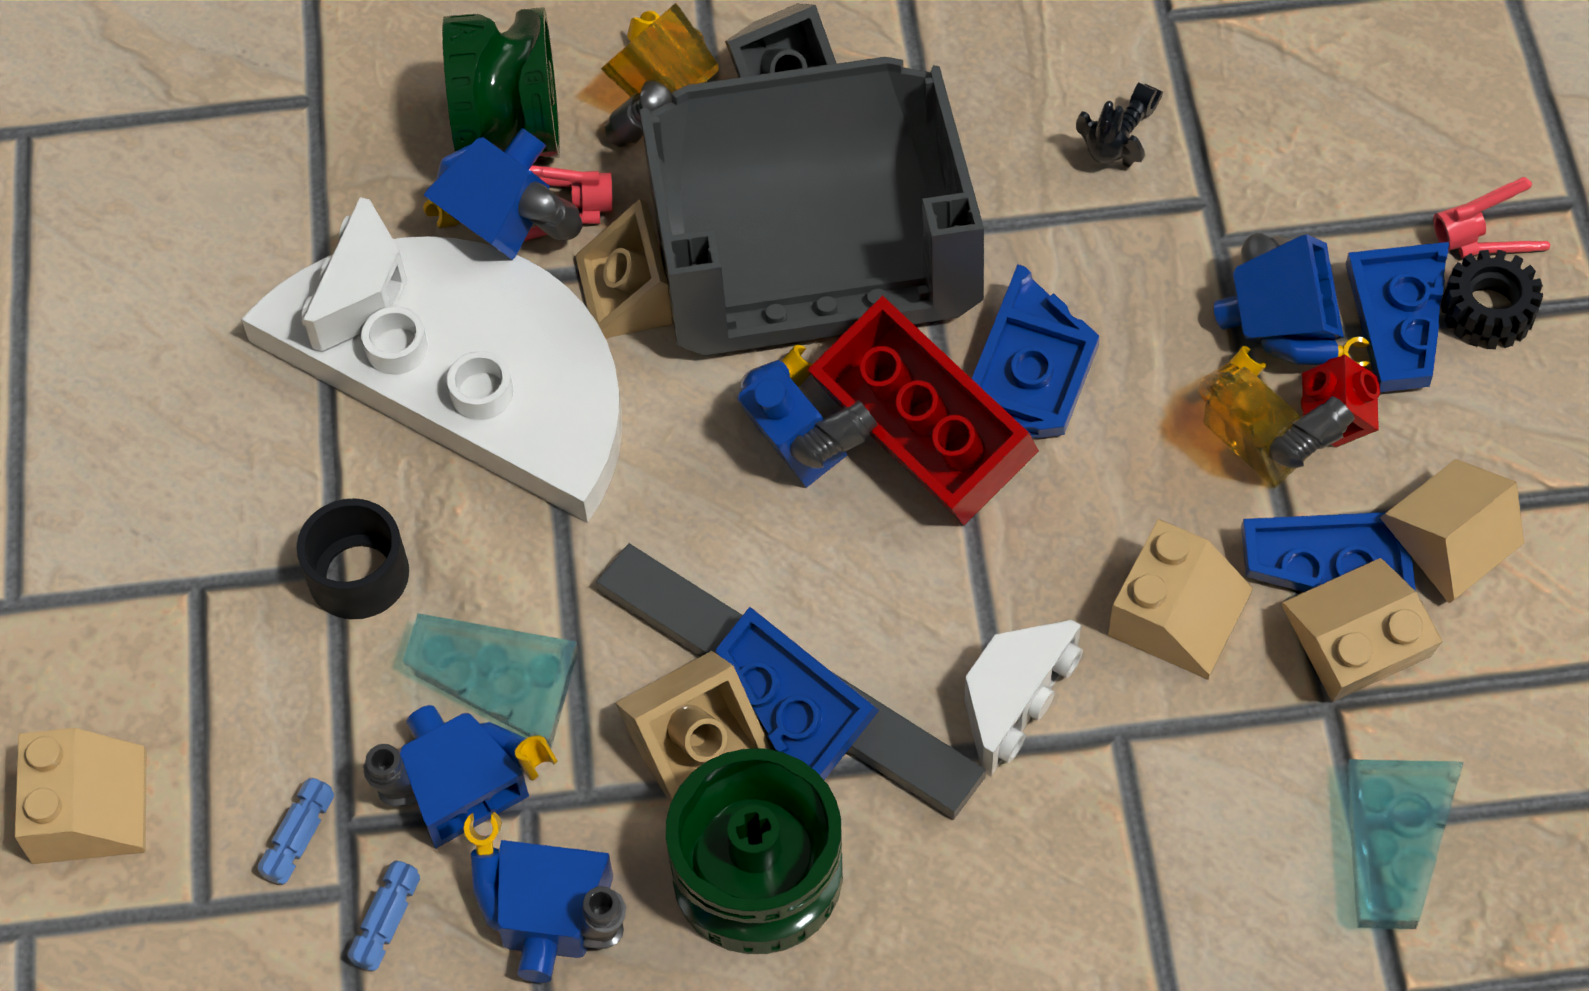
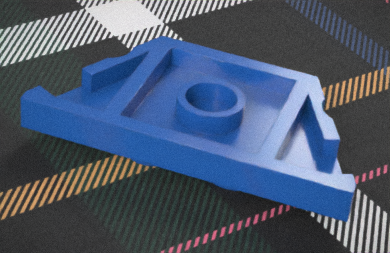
(1036, 357)

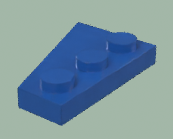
(1399, 310)
(1319, 548)
(795, 695)

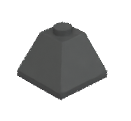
(781, 42)

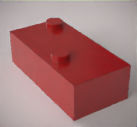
(925, 410)

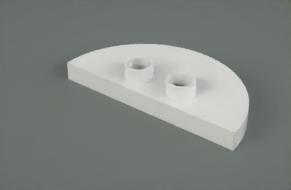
(476, 359)

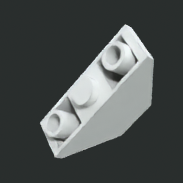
(355, 281)
(1014, 684)

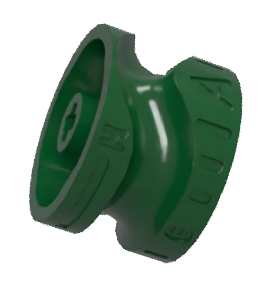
(500, 80)
(755, 850)

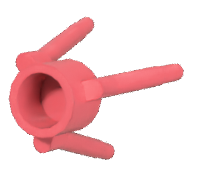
(589, 191)
(1465, 224)

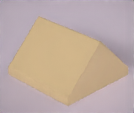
(626, 275)
(1458, 525)

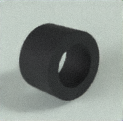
(345, 526)

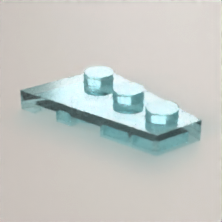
(495, 670)
(1396, 834)

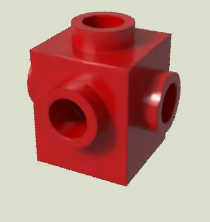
(1352, 386)

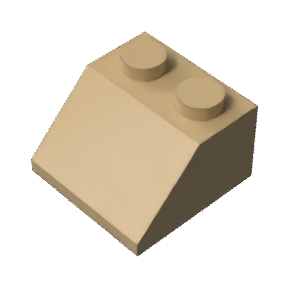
(1180, 600)
(1362, 628)
(690, 719)
(79, 796)

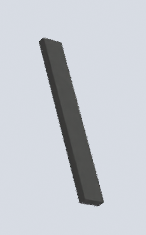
(702, 622)

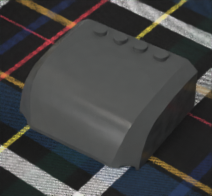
(808, 201)

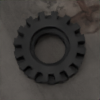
(1498, 276)

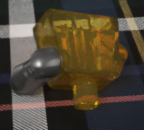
(658, 60)
(1261, 424)

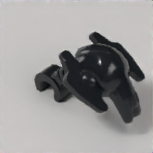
(1110, 135)

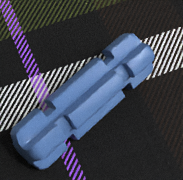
(296, 831)
(383, 916)

